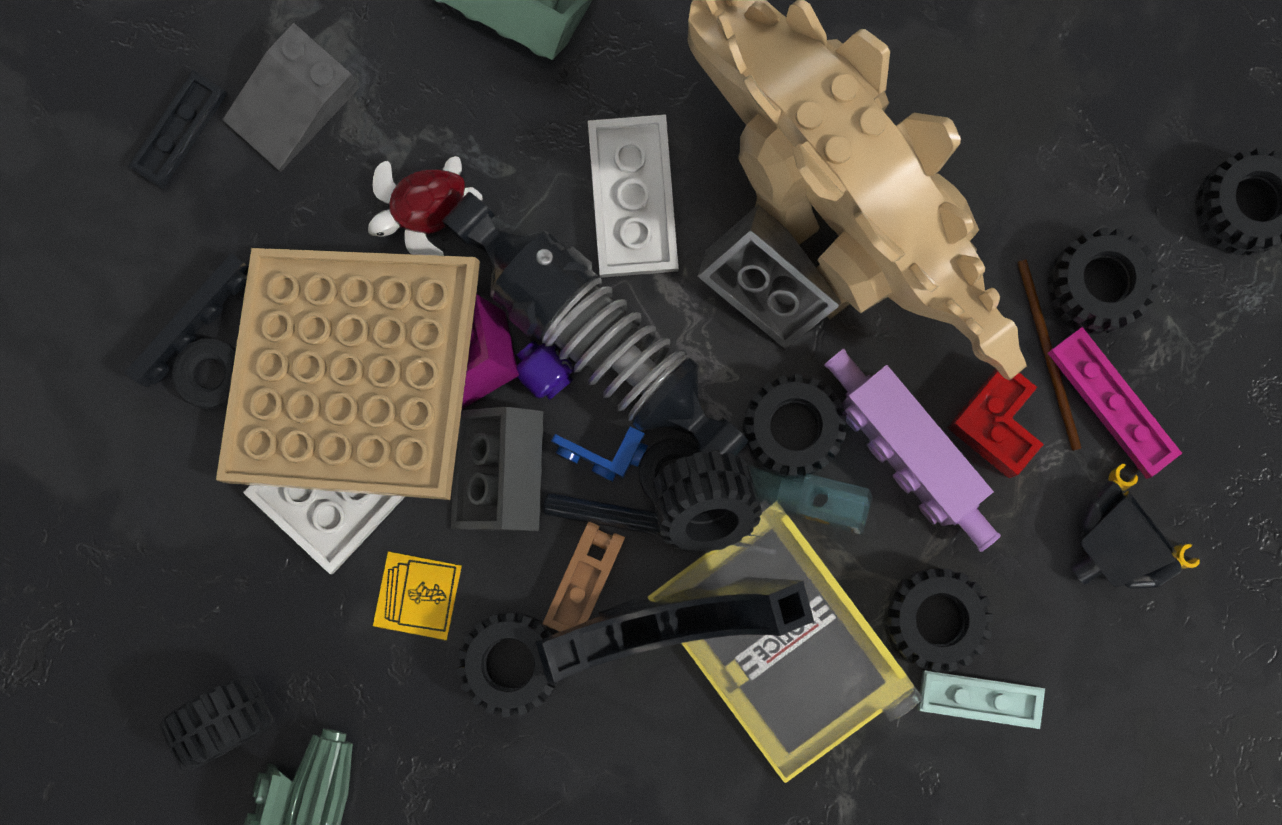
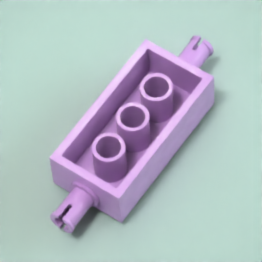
(915, 448)

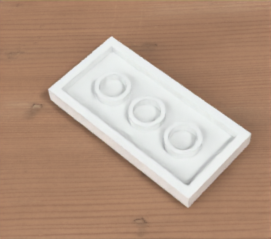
(633, 196)

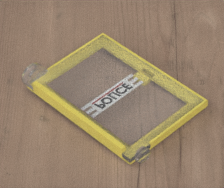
(800, 688)

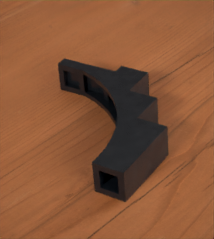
(638, 626)

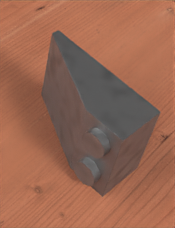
(289, 97)
(768, 277)

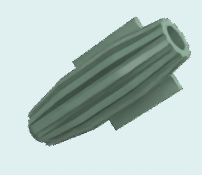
(317, 790)

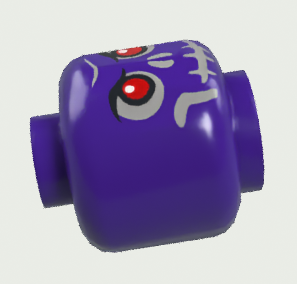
(543, 370)

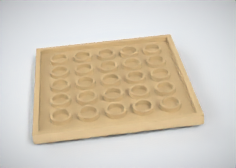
(350, 372)

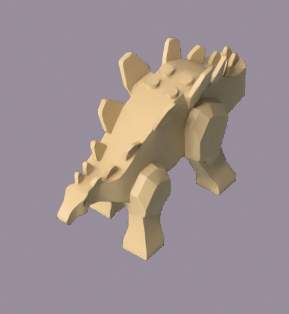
(825, 143)

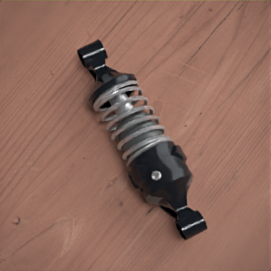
(561, 303)

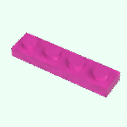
(1114, 403)

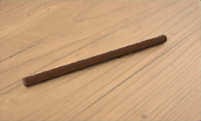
(1047, 346)

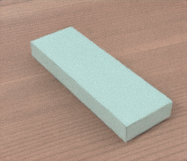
(981, 699)

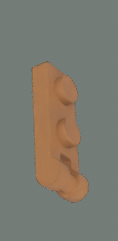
(583, 579)

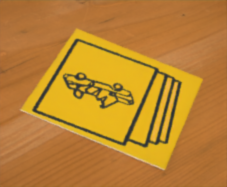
(417, 595)

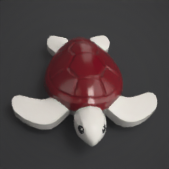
(418, 203)

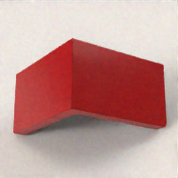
(989, 424)

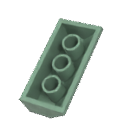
(538, 24)

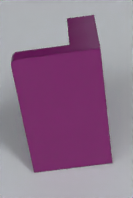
(490, 352)

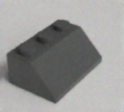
(498, 470)

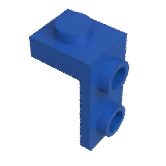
(630, 452)

